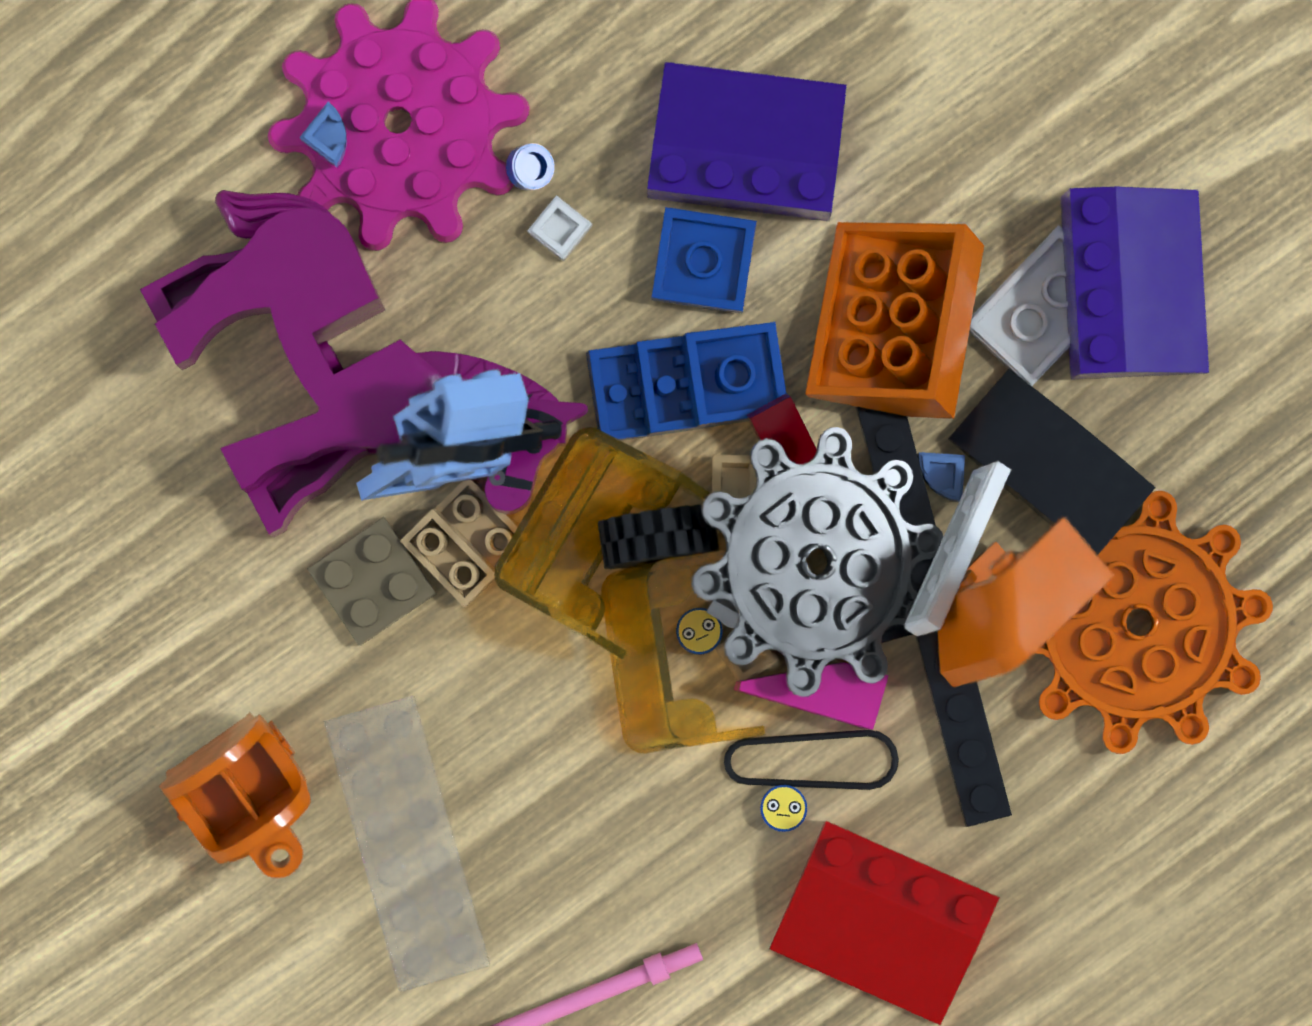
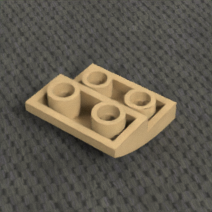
(462, 541)

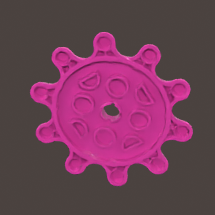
(449, 131)

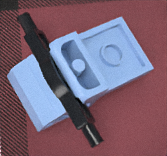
(456, 435)

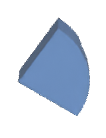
(327, 135)
(943, 473)

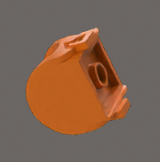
(243, 796)

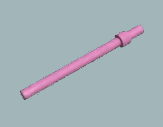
(654, 970)

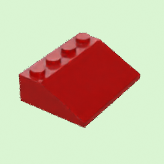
(883, 923)

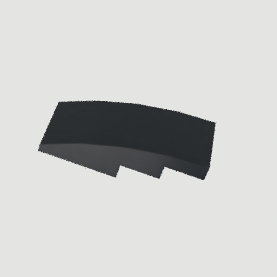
(1052, 461)

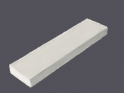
(956, 549)

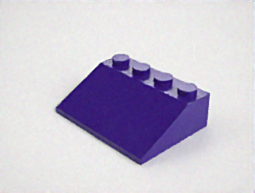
(747, 141)
(1134, 282)

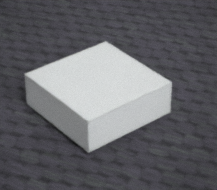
(559, 228)

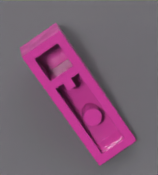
(839, 696)

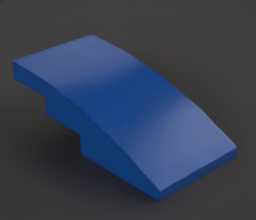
(685, 381)

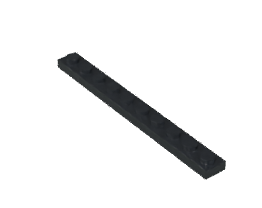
(959, 707)

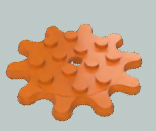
(1189, 640)

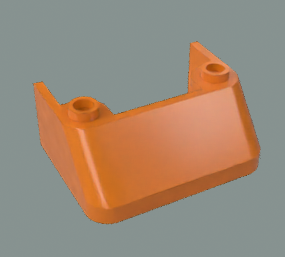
(1016, 603)

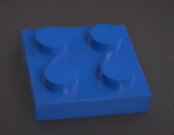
(703, 260)

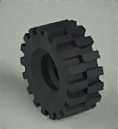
(655, 536)

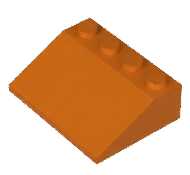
(896, 317)

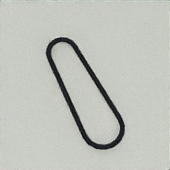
(810, 737)

